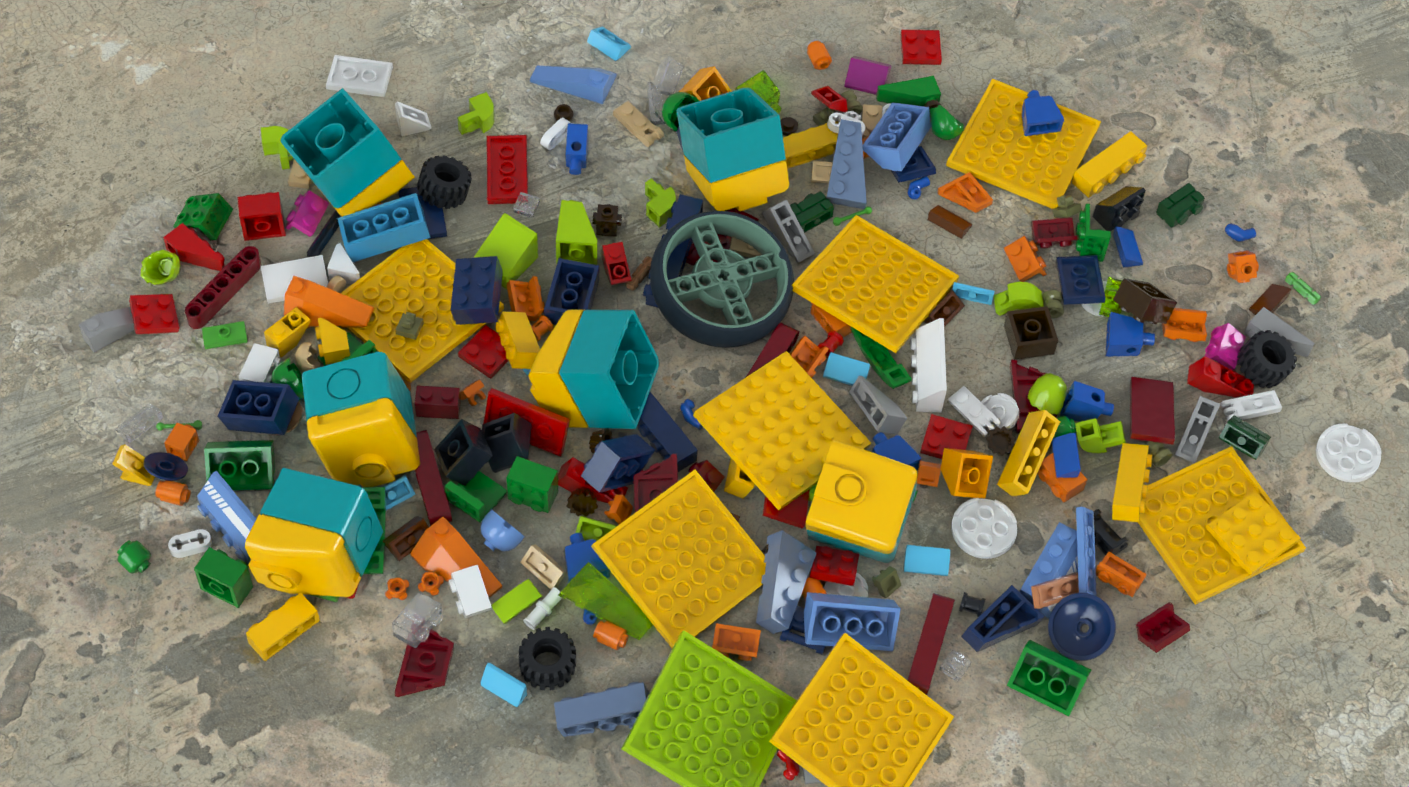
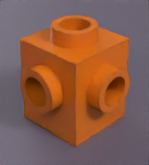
(1242, 266)

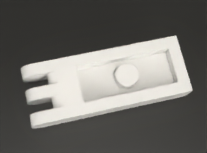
(1252, 405)
(973, 410)

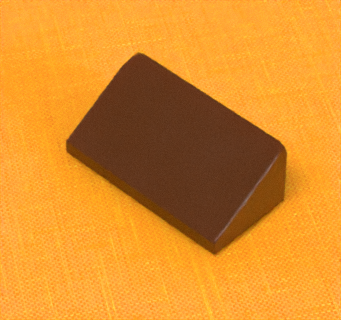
(949, 221)
(1271, 298)
(946, 308)
(405, 538)

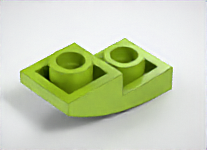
(516, 601)

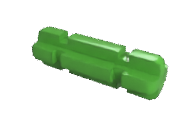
(1302, 288)

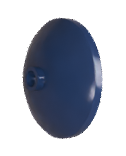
(1067, 622)

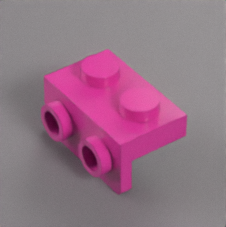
(307, 213)
(1225, 345)

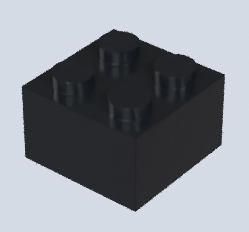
(463, 452)

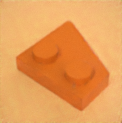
(967, 193)

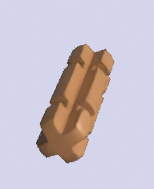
(639, 274)

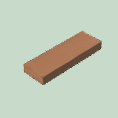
(1054, 590)

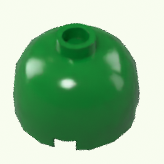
(671, 104)
(289, 374)

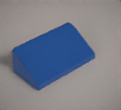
(1127, 247)
(1066, 456)

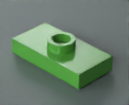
(224, 335)

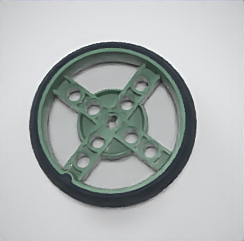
(704, 228)

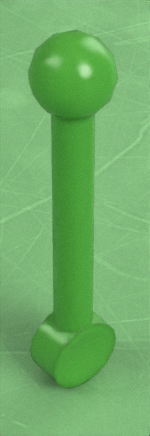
(837, 221)
(197, 425)

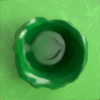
(944, 124)

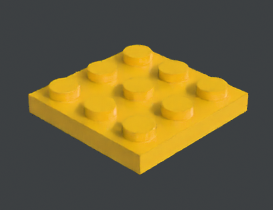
(1253, 533)

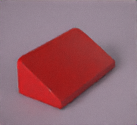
(830, 98)

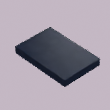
(433, 215)
(1080, 280)

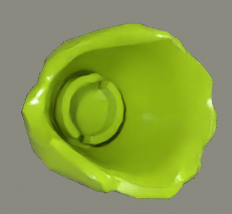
(160, 267)
(1048, 393)

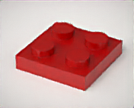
(921, 47)
(154, 314)
(485, 352)
(944, 434)
(835, 565)

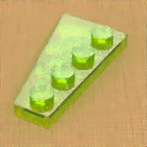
(600, 596)

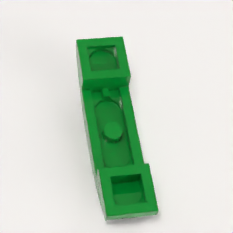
(882, 361)
(378, 500)

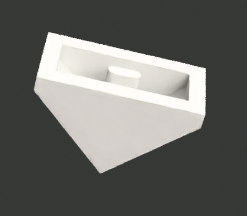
(411, 119)
(342, 266)

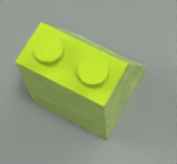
(575, 234)
(513, 245)

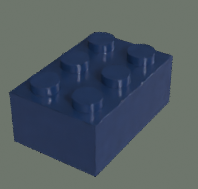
(571, 288)
(476, 290)
(258, 407)
(617, 462)

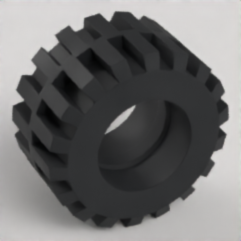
(444, 182)
(1276, 350)
(547, 675)

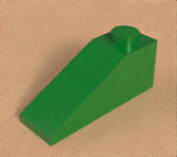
(910, 92)

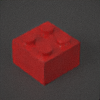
(261, 216)

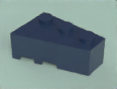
(1002, 620)

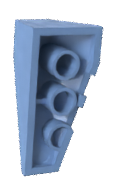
(577, 81)

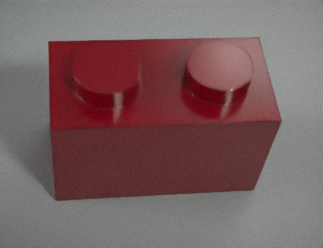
(437, 402)

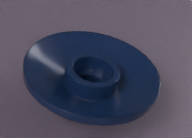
(165, 466)

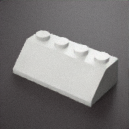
(929, 367)

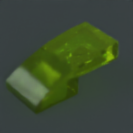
(1111, 288)

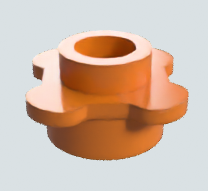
(430, 577)
(394, 583)

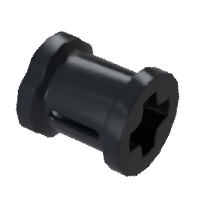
(972, 604)

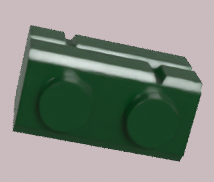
(1180, 205)
(813, 210)
(1244, 437)

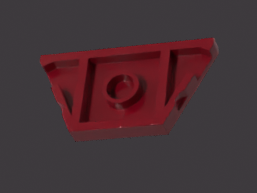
(1022, 381)
(654, 481)
(425, 665)

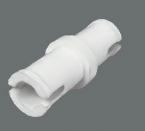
(543, 608)

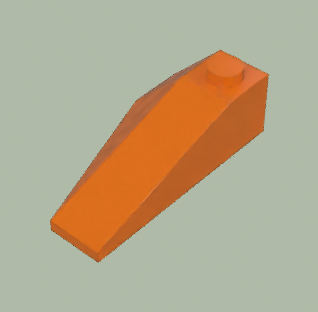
(325, 303)
(446, 551)

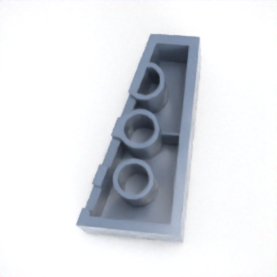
(847, 171)
(784, 579)
(601, 709)

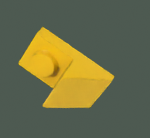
(132, 466)

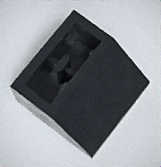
(1119, 207)
(507, 440)

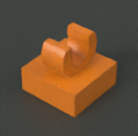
(472, 390)
(928, 473)
(620, 509)

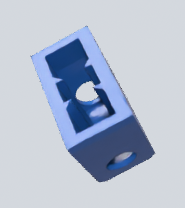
(1040, 115)
(576, 147)
(1126, 336)
(1085, 403)
(896, 449)
(581, 553)

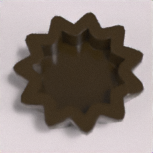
(598, 436)
(1000, 441)
(582, 502)

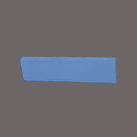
(1086, 550)

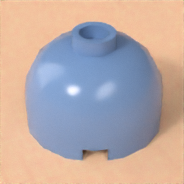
(499, 533)

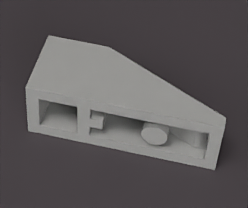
(788, 231)
(1266, 320)
(106, 327)
(878, 408)
(1197, 429)

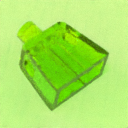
(764, 88)

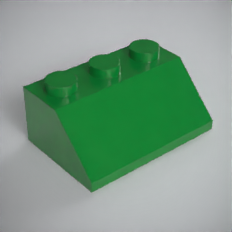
(242, 463)
(1049, 677)

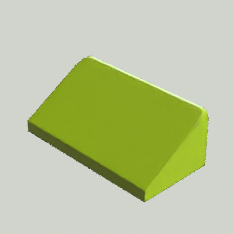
(593, 528)

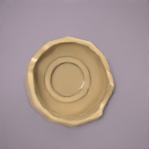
(305, 357)

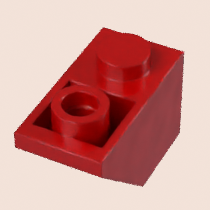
(615, 263)

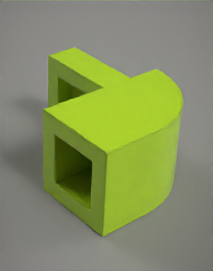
(480, 115)
(272, 144)
(660, 202)
(1018, 296)
(1098, 438)

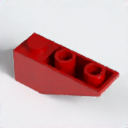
(193, 250)
(1217, 379)
(570, 479)

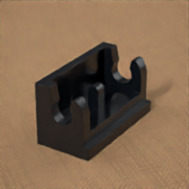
(1105, 537)

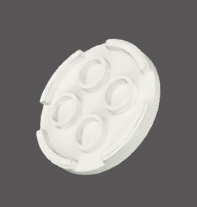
(1348, 453)
(984, 528)

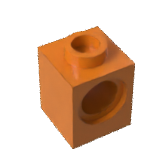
(182, 441)

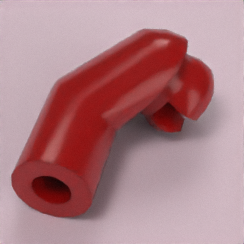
(792, 767)

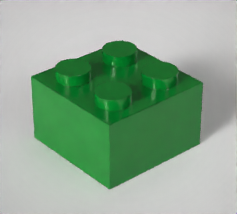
(532, 485)
(223, 577)

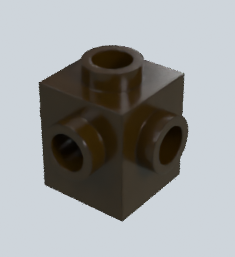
(607, 220)

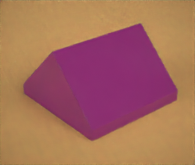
(866, 75)

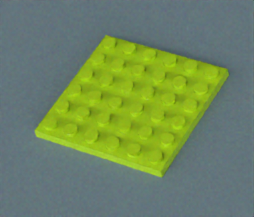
(708, 720)

